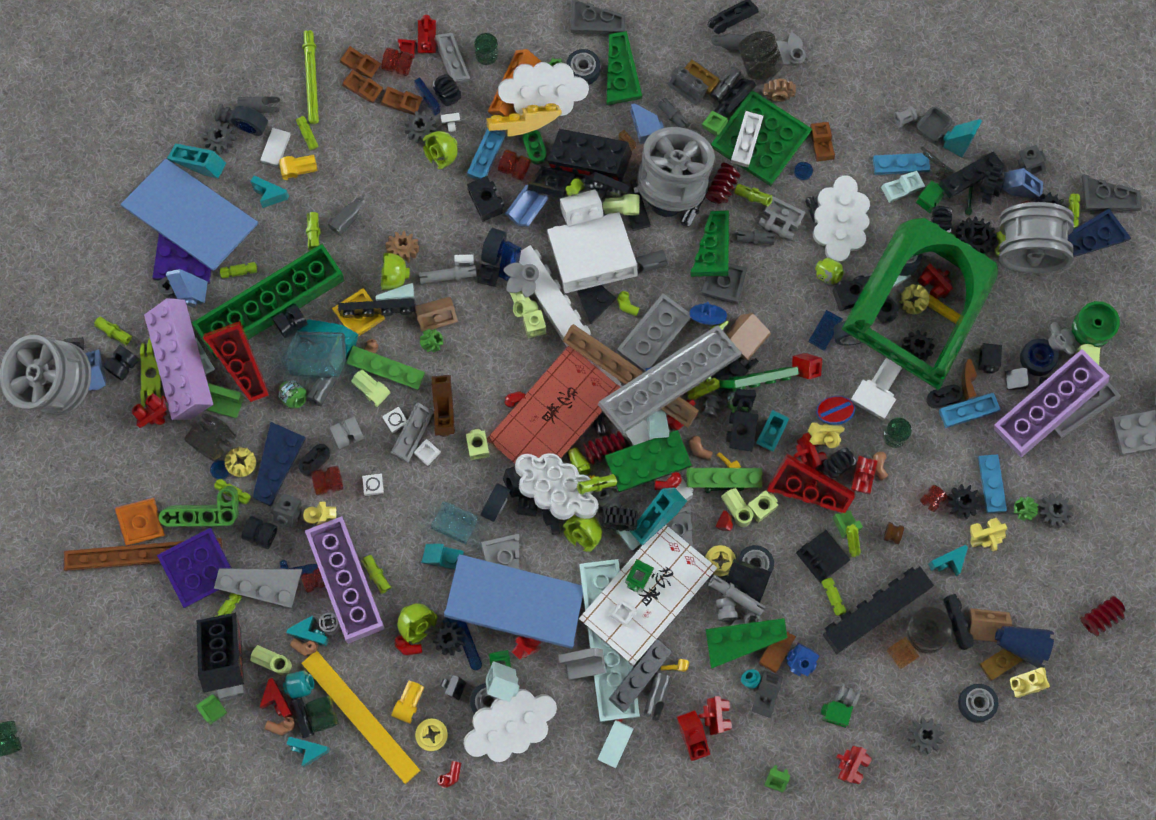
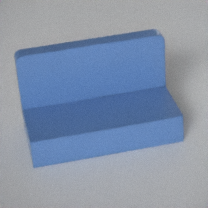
(526, 207)

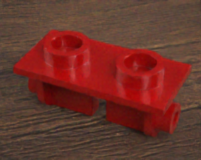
(426, 35)

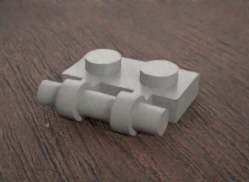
(785, 214)

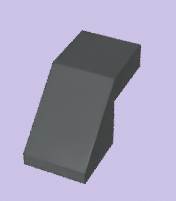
(767, 694)

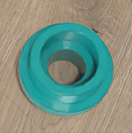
(752, 682)

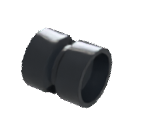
(285, 326)
(121, 362)
(257, 531)

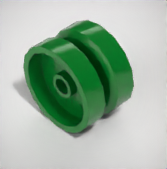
(1095, 324)

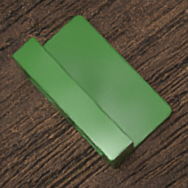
(225, 401)

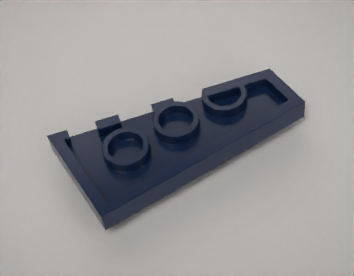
(1098, 234)
(277, 459)

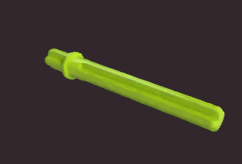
(311, 84)

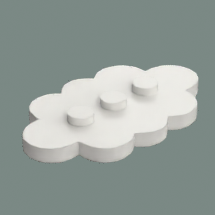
(542, 86)
(841, 219)
(555, 486)
(510, 725)

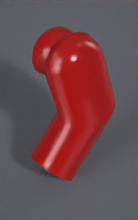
(513, 398)
(672, 482)
(406, 648)
(451, 777)

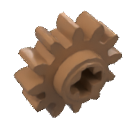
(779, 90)
(403, 246)

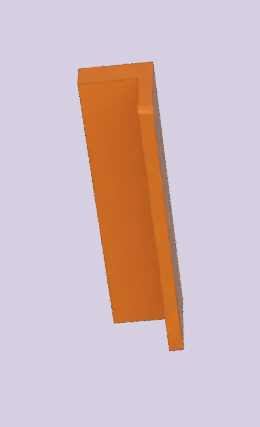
(520, 57)

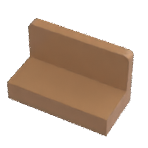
(436, 314)
(986, 622)

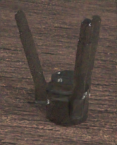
(943, 172)

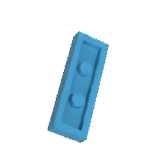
(486, 154)
(900, 163)
(969, 410)
(992, 483)

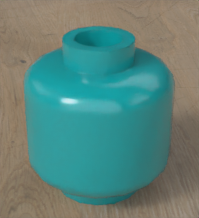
(298, 684)

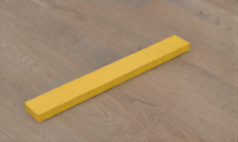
(361, 717)

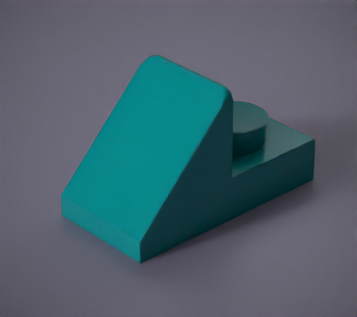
(272, 193)
(773, 430)
(441, 556)
(954, 558)
(303, 631)
(312, 750)

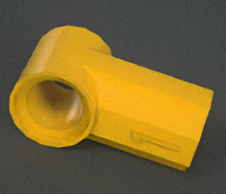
(293, 166)
(407, 704)

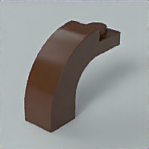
(443, 405)

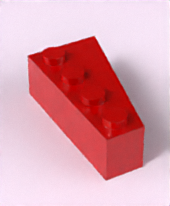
(236, 354)
(809, 485)

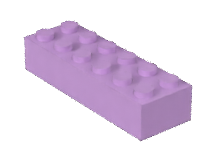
(178, 359)
(1051, 403)
(344, 580)

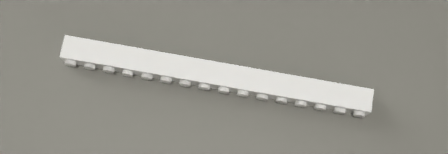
(562, 316)

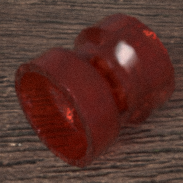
(934, 498)
(312, 580)

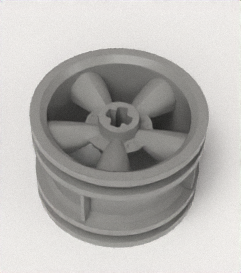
(679, 151)
(1036, 237)
(27, 370)

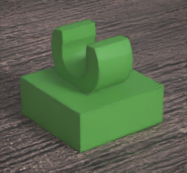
(714, 123)
(777, 780)

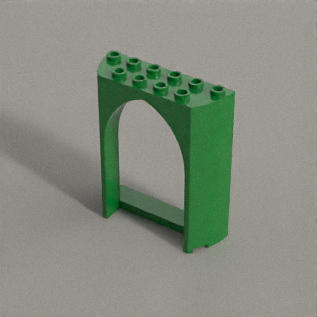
(909, 240)

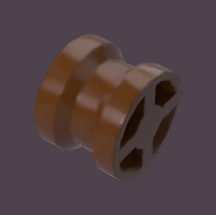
(893, 533)

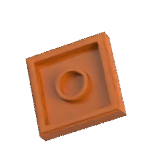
(139, 521)

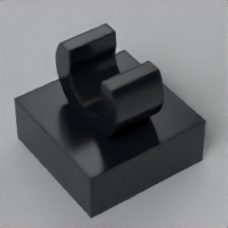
(488, 275)
(744, 398)
(527, 506)
(454, 687)

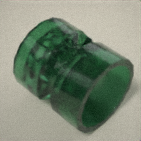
(486, 48)
(897, 432)
(319, 707)
(8, 741)

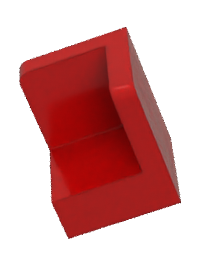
(808, 365)

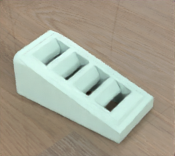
(401, 293)

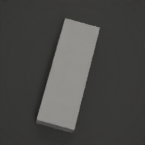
(452, 58)
(412, 432)

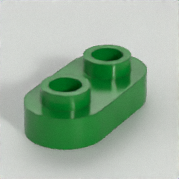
(534, 147)

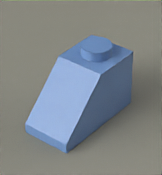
(644, 122)
(1022, 184)
(187, 287)
(98, 376)

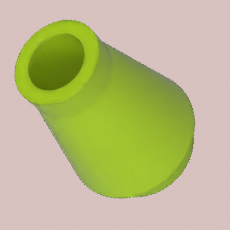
(579, 461)

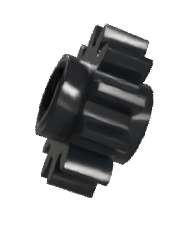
(971, 500)

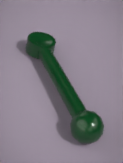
(968, 211)
(709, 489)

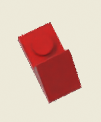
(273, 694)

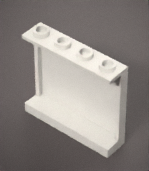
(592, 252)

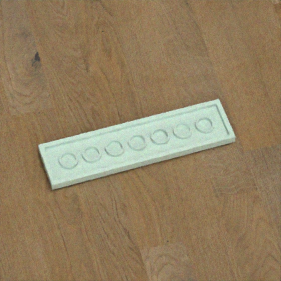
(594, 579)

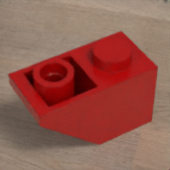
(693, 735)

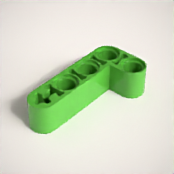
(198, 512)

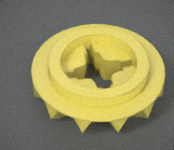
(920, 304)
(239, 469)
(726, 553)
(423, 730)

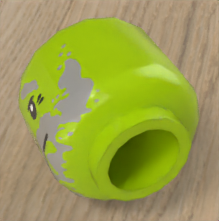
(829, 271)

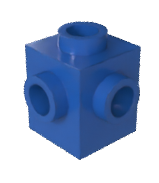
(802, 660)

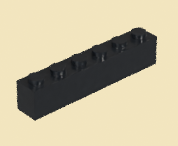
(877, 610)

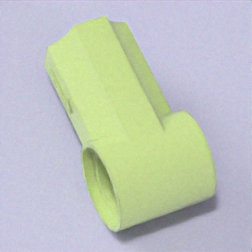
(625, 205)
(522, 304)
(373, 390)
(737, 506)
(269, 660)

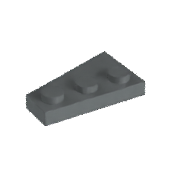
(593, 20)
(1104, 196)

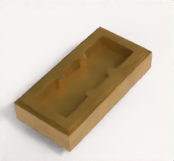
(703, 74)
(999, 663)

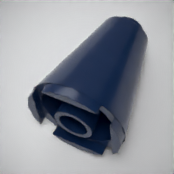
(1026, 643)

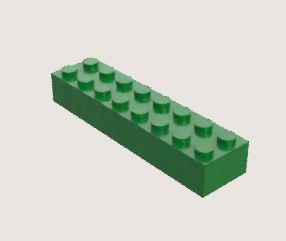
(293, 284)

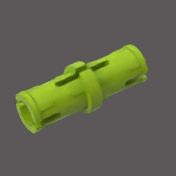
(753, 195)
(313, 230)
(112, 330)
(588, 486)
(376, 574)

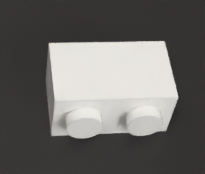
(581, 207)
(873, 399)

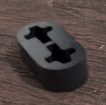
(943, 392)
(310, 456)

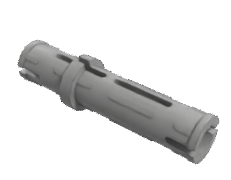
(448, 274)
(728, 590)

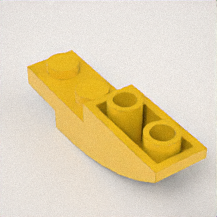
(532, 119)

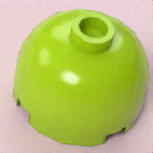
(439, 145)
(393, 272)
(580, 529)
(415, 621)

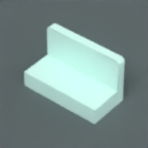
(657, 425)

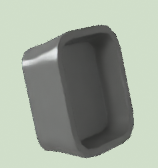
(933, 124)

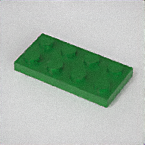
(648, 461)

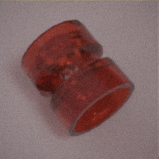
(397, 61)
(513, 164)
(320, 482)

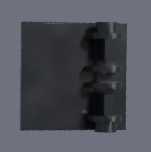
(822, 556)

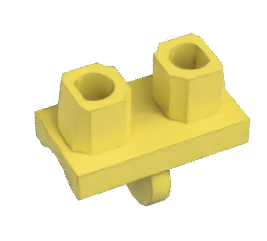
(825, 434)
(320, 514)
(988, 537)
(1029, 682)

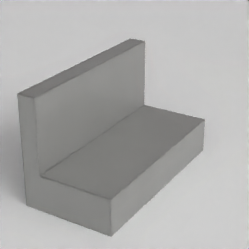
(584, 663)

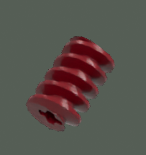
(723, 184)
(605, 447)
(1103, 615)

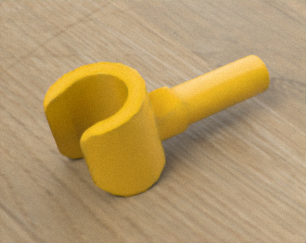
(735, 464)
(682, 666)

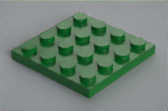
(776, 142)

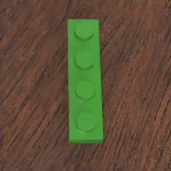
(385, 367)
(724, 477)

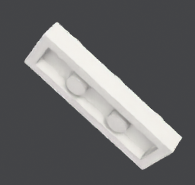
(747, 139)

